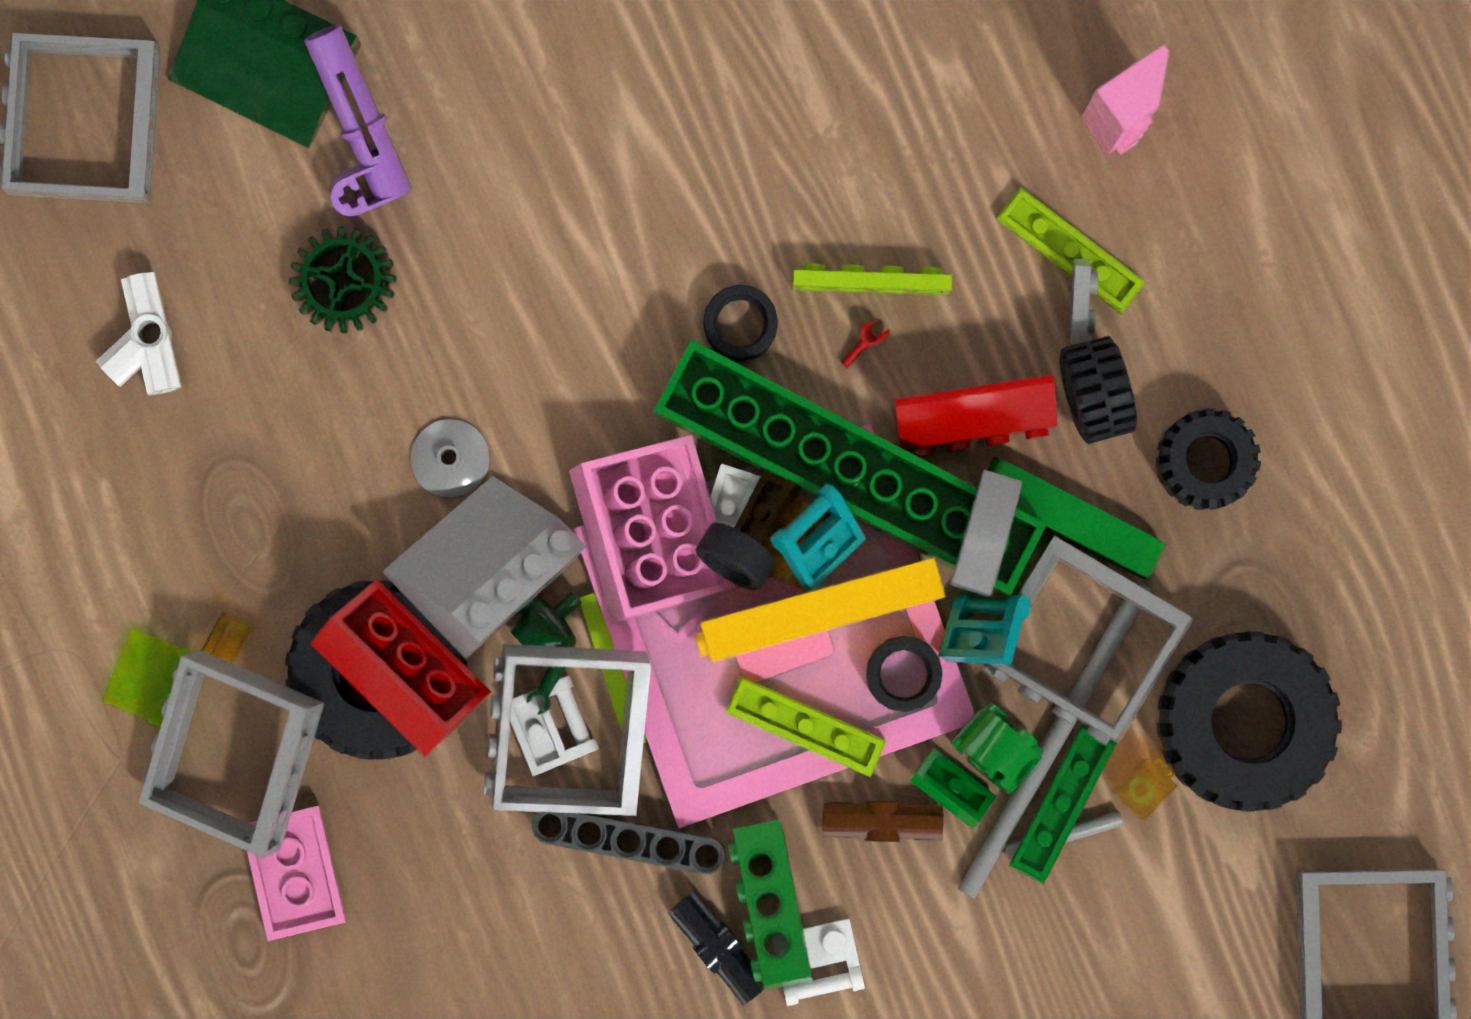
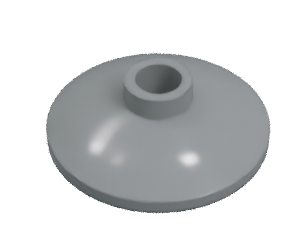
(470, 463)

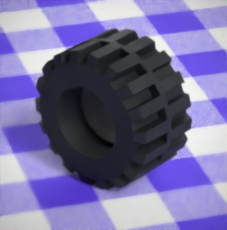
(1098, 390)
(1232, 435)

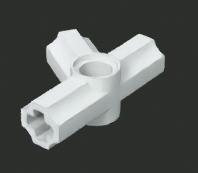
(131, 351)

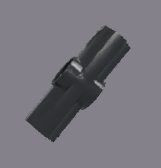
(716, 946)

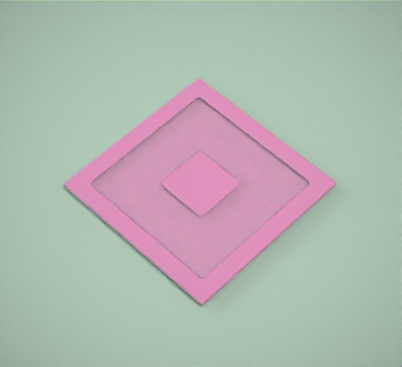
(721, 762)

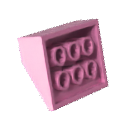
(644, 524)

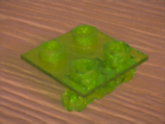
(143, 676)

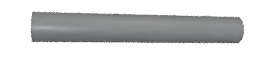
(1081, 829)

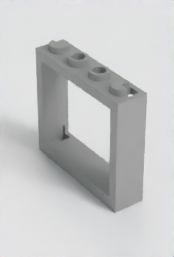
(144, 118)
(1129, 591)
(286, 774)
(569, 800)
(1309, 931)

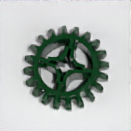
(339, 296)

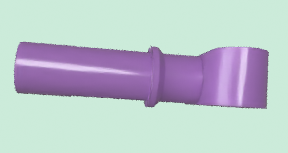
(381, 165)

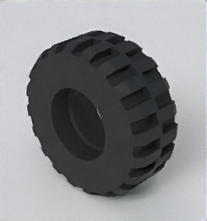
(343, 721)
(1308, 731)

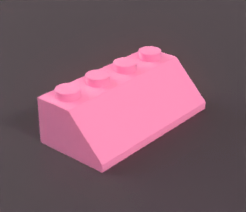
(1125, 104)

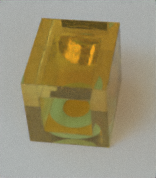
(1146, 787)

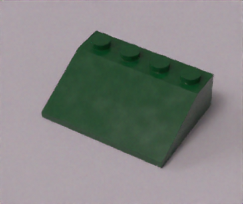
(257, 63)

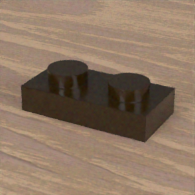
(767, 507)

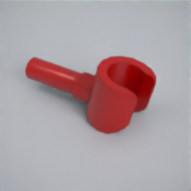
(867, 339)

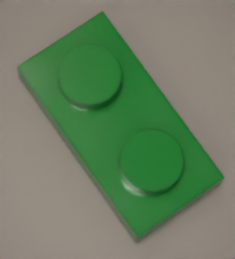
(953, 788)

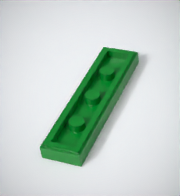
(1061, 806)

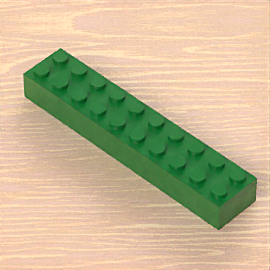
(817, 448)

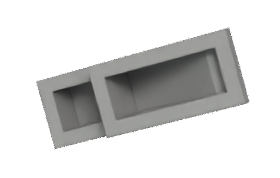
(986, 533)

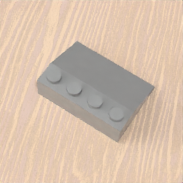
(484, 563)

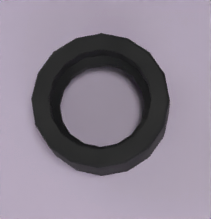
(744, 293)
(735, 556)
(933, 678)

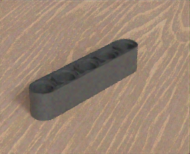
(647, 849)

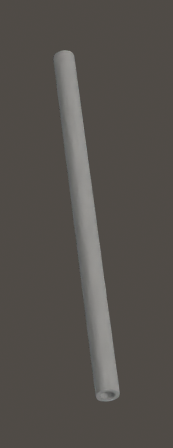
(1051, 746)

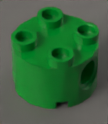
(997, 749)

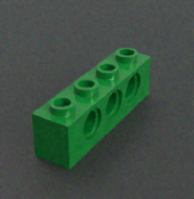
(793, 964)

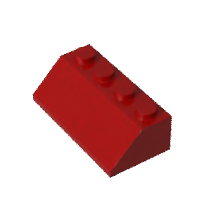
(975, 414)
(400, 667)

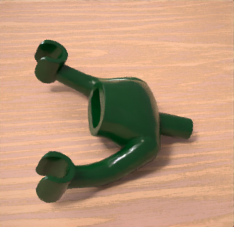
(546, 626)

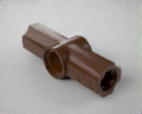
(882, 821)

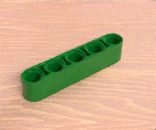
(1084, 523)

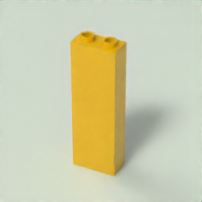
(820, 611)

